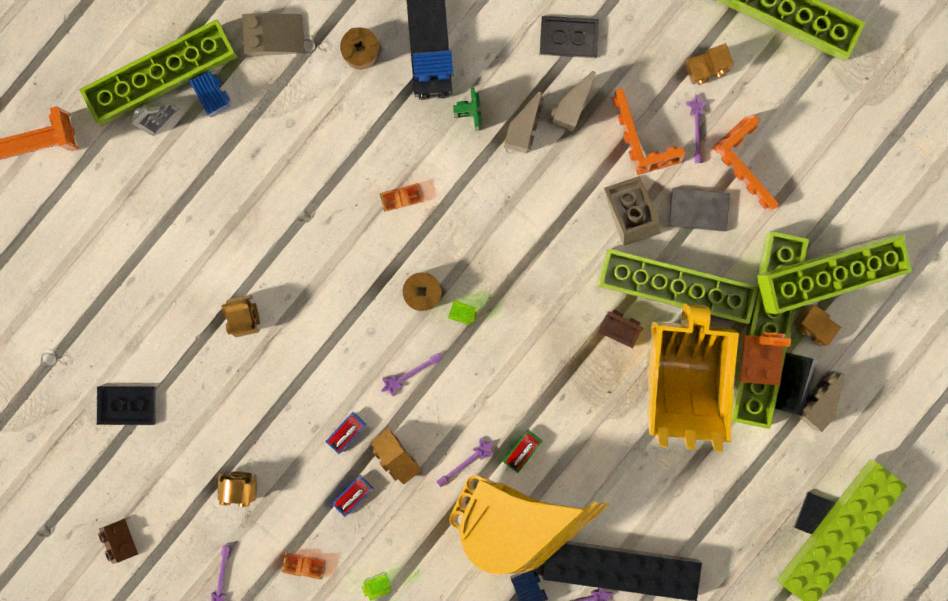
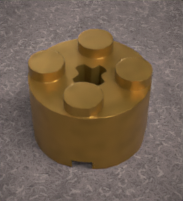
(355, 38)
(422, 280)
(241, 316)
(237, 488)

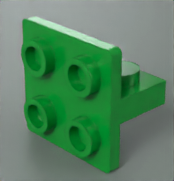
(464, 109)

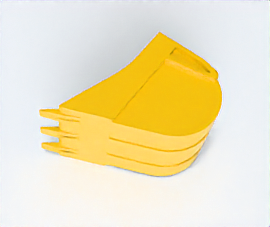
(692, 379)
(512, 531)

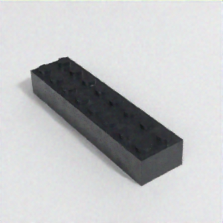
(624, 570)

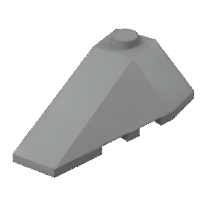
(153, 116)

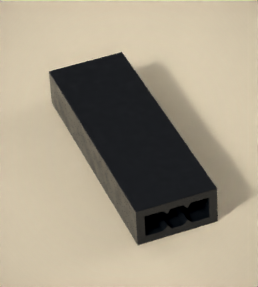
(428, 34)

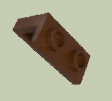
(620, 329)
(117, 541)

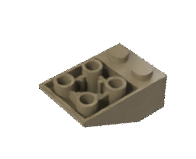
(520, 129)
(823, 402)

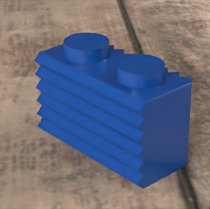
(433, 65)
(210, 93)

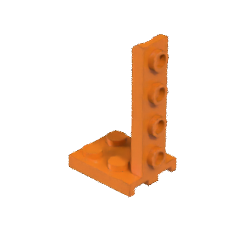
(60, 134)
(729, 158)
(654, 160)
(763, 358)

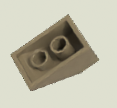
(272, 34)
(570, 107)
(632, 210)

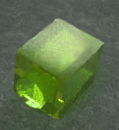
(462, 313)
(377, 586)

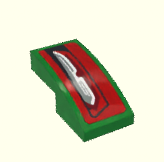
(522, 451)

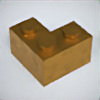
(712, 63)
(816, 324)
(394, 457)

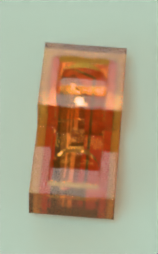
(401, 197)
(303, 566)

